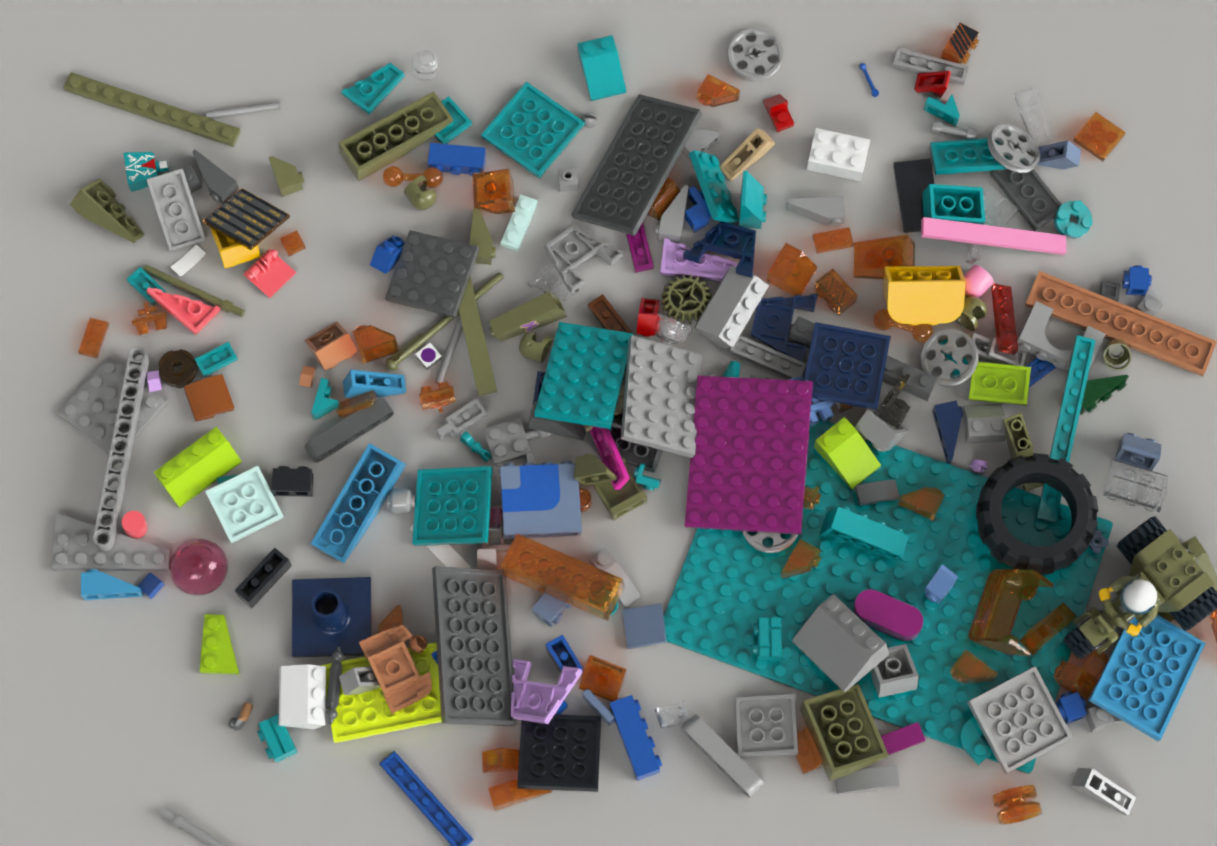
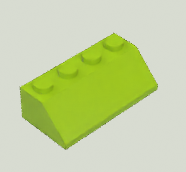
(197, 467)

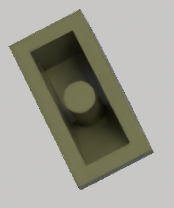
(286, 175)
(592, 470)

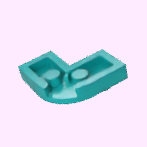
(973, 743)

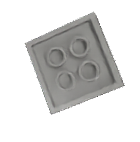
(766, 725)

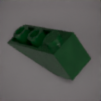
(1101, 390)

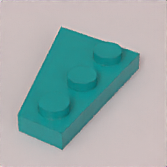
(374, 89)

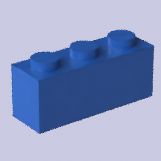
(457, 158)

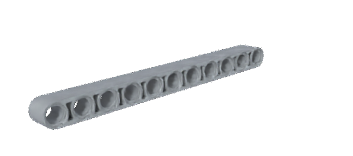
(115, 456)

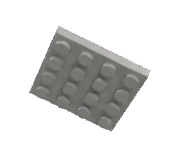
(96, 405)
(1019, 720)

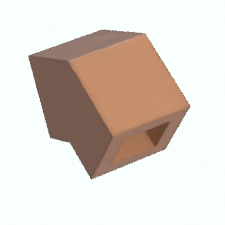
(307, 376)

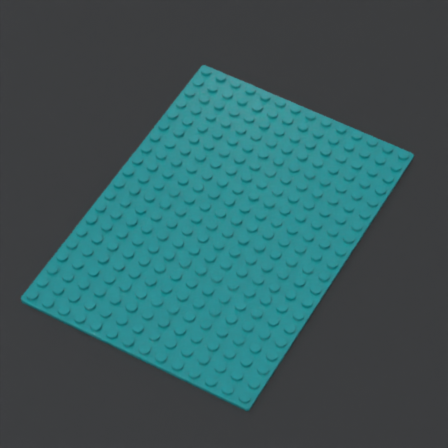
(733, 584)

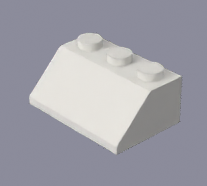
(302, 696)

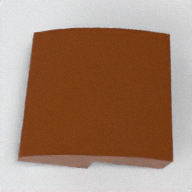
(208, 397)

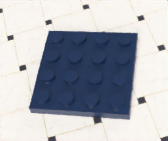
(847, 365)

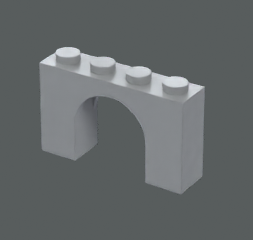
(1033, 338)

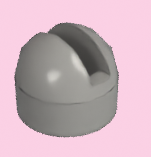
(589, 122)

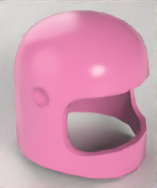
(977, 281)

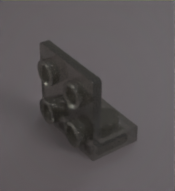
(892, 408)

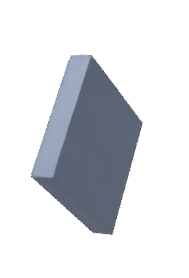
(644, 626)

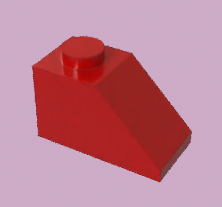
(647, 317)

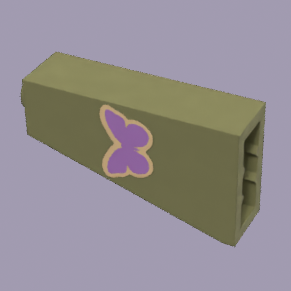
(527, 317)

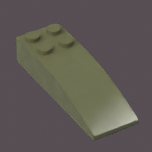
(394, 136)

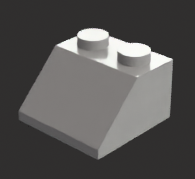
(984, 423)
(878, 431)
(895, 672)

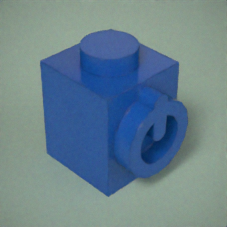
(1136, 280)
(1071, 707)

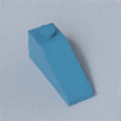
(383, 384)
(99, 585)

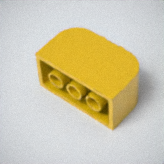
(924, 293)

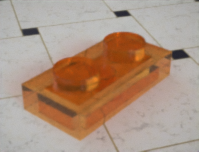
(833, 240)

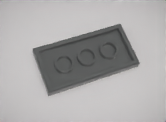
(1029, 195)

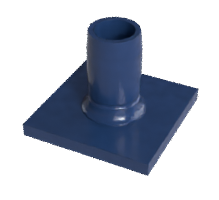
(330, 615)

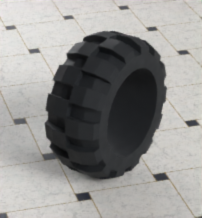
(1061, 477)

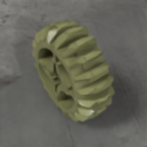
(673, 290)

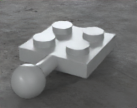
(509, 440)

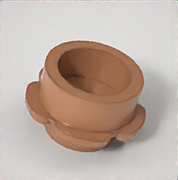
(417, 643)

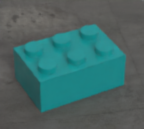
(954, 203)

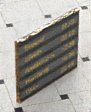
(246, 219)

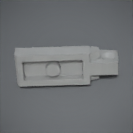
(462, 419)

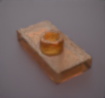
(93, 338)

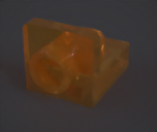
(811, 497)

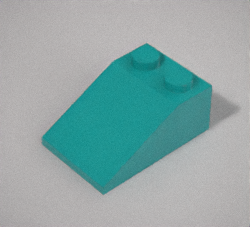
(601, 67)
(752, 202)

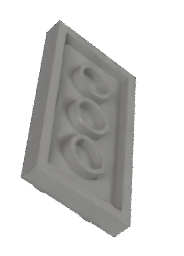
(176, 209)

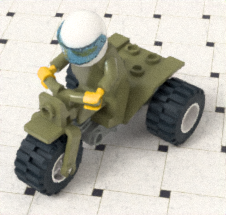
(1160, 580)

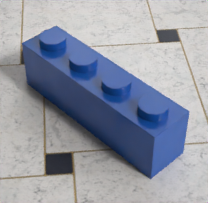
(634, 737)

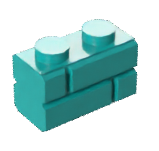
(768, 639)
(277, 739)

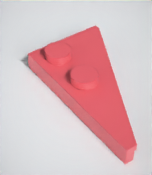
(189, 312)

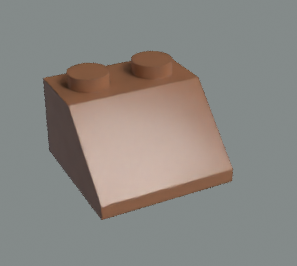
(331, 346)

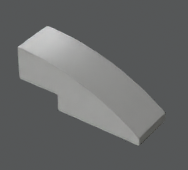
(989, 352)
(869, 780)

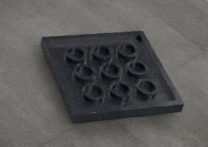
(560, 754)

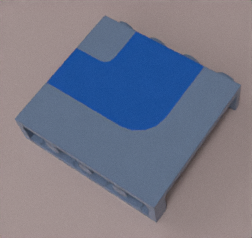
(540, 500)

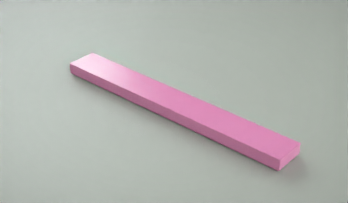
(993, 236)

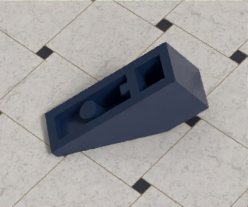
(948, 420)

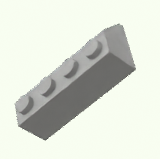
(730, 308)

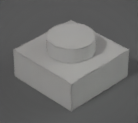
(1149, 305)

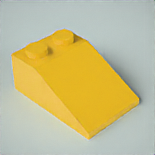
(231, 251)

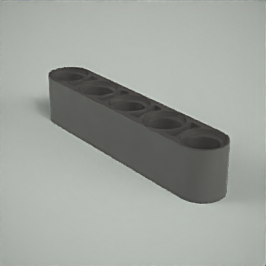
(348, 430)

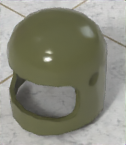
(420, 197)
(977, 307)
(534, 350)
(1116, 353)

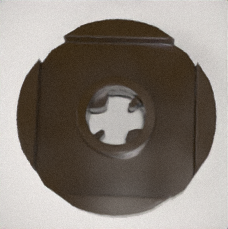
(181, 378)

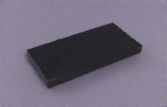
(911, 180)

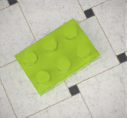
(1000, 383)

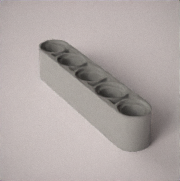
(722, 756)

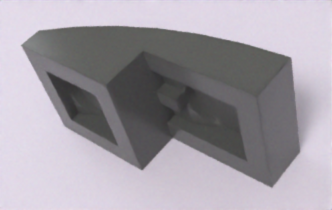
(876, 491)

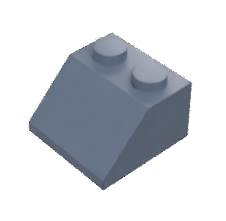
(1138, 451)

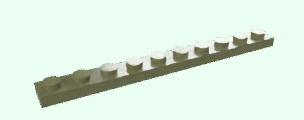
(152, 109)

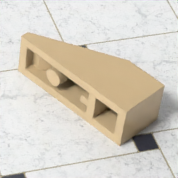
(747, 154)

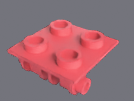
(269, 273)

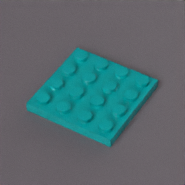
(532, 130)
(452, 506)

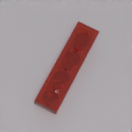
(1004, 319)

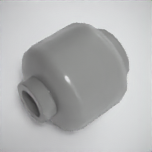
(400, 501)

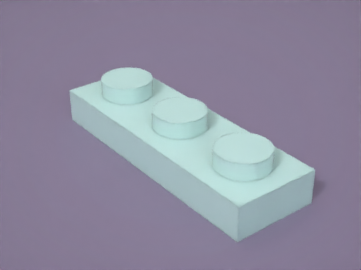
(519, 222)

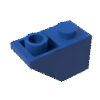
(387, 254)

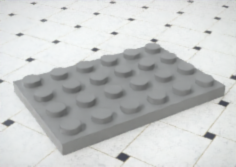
(660, 396)

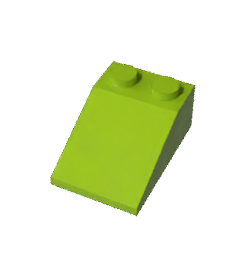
(847, 453)

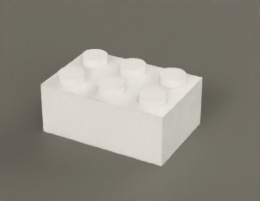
(838, 154)

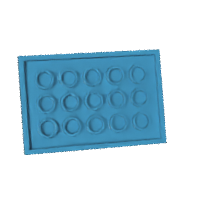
(1147, 675)

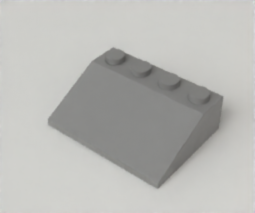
(840, 643)

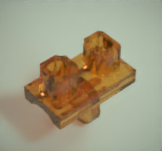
(141, 323)
(437, 398)

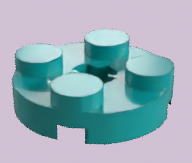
(1068, 228)

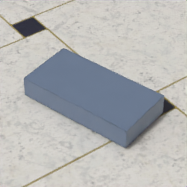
(598, 707)

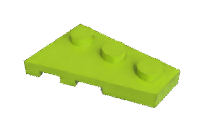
(217, 649)

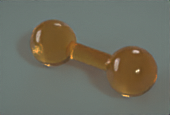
(394, 176)
(920, 332)

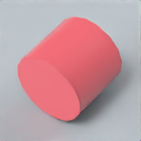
(134, 524)

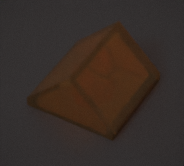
(603, 678)

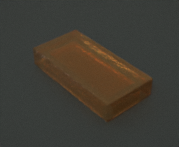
(356, 403)

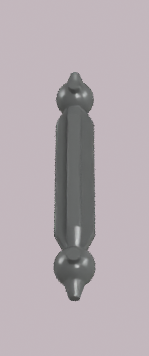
(334, 685)

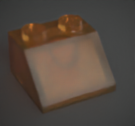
(494, 191)
(791, 270)
(374, 343)

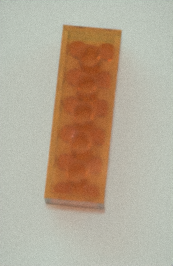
(562, 577)

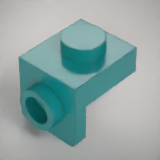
(648, 482)

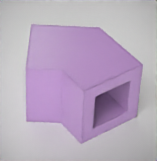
(154, 381)

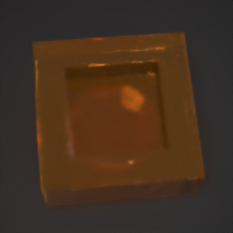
(292, 243)

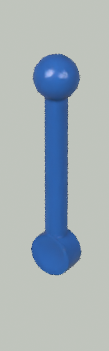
(875, 92)

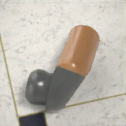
(242, 718)

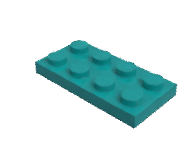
(963, 156)
(714, 187)

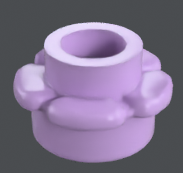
(978, 465)

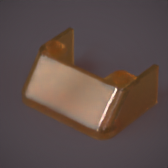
(999, 608)

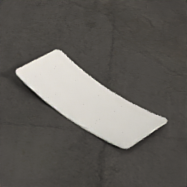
(188, 260)

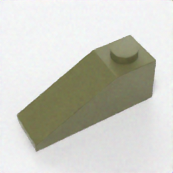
(481, 237)

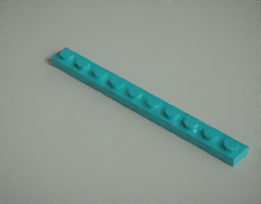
(1067, 421)

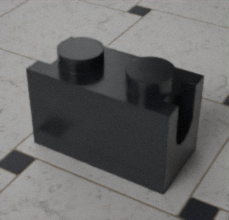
(292, 481)

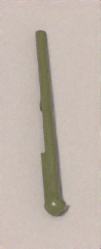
(420, 339)

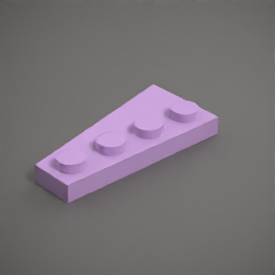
(708, 268)

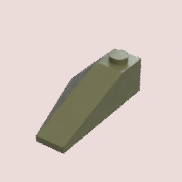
(98, 205)

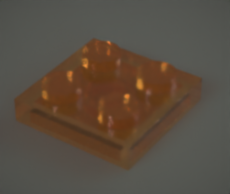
(1099, 136)

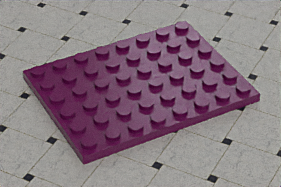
(749, 455)

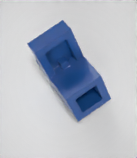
(699, 214)

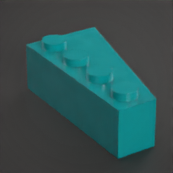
(864, 532)

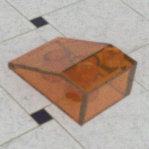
(875, 254)

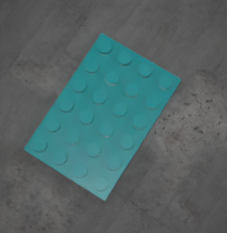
(584, 375)

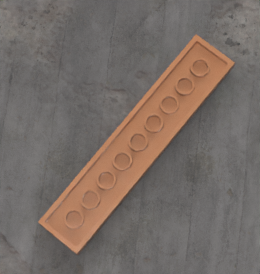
(1123, 322)

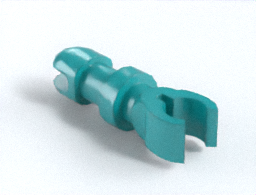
(476, 447)

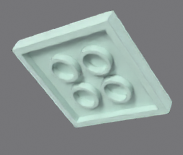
(244, 504)

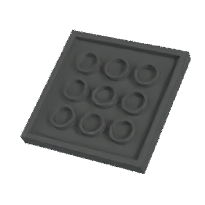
(432, 273)

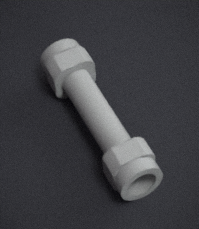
(938, 127)

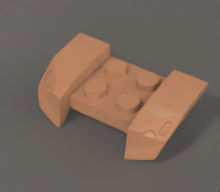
(395, 668)

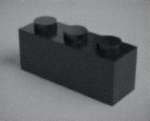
(263, 578)

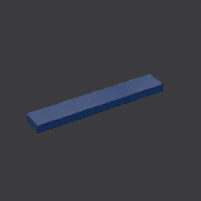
(425, 801)

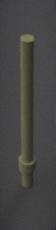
(225, 305)

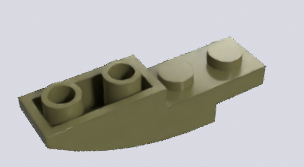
(1019, 442)

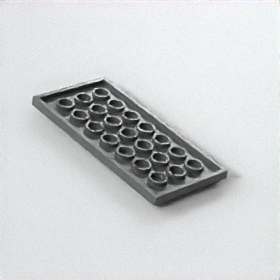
(636, 164)
(473, 646)

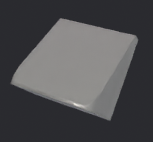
(487, 559)

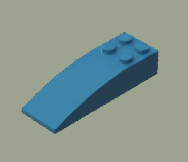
(358, 503)

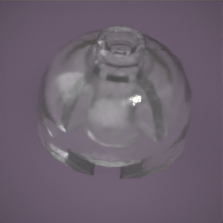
(671, 331)

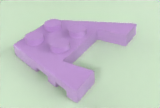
(537, 700)

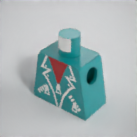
(141, 167)

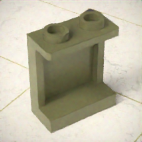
(623, 500)

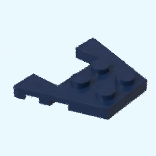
(728, 241)
(774, 321)

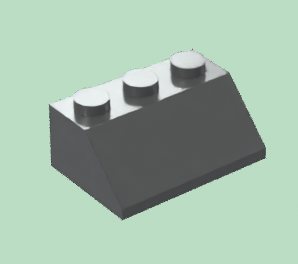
(632, 452)

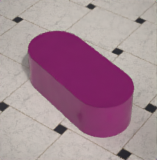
(888, 615)

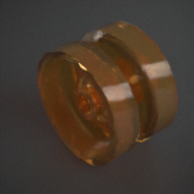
(1017, 804)

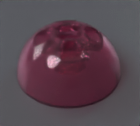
(200, 576)

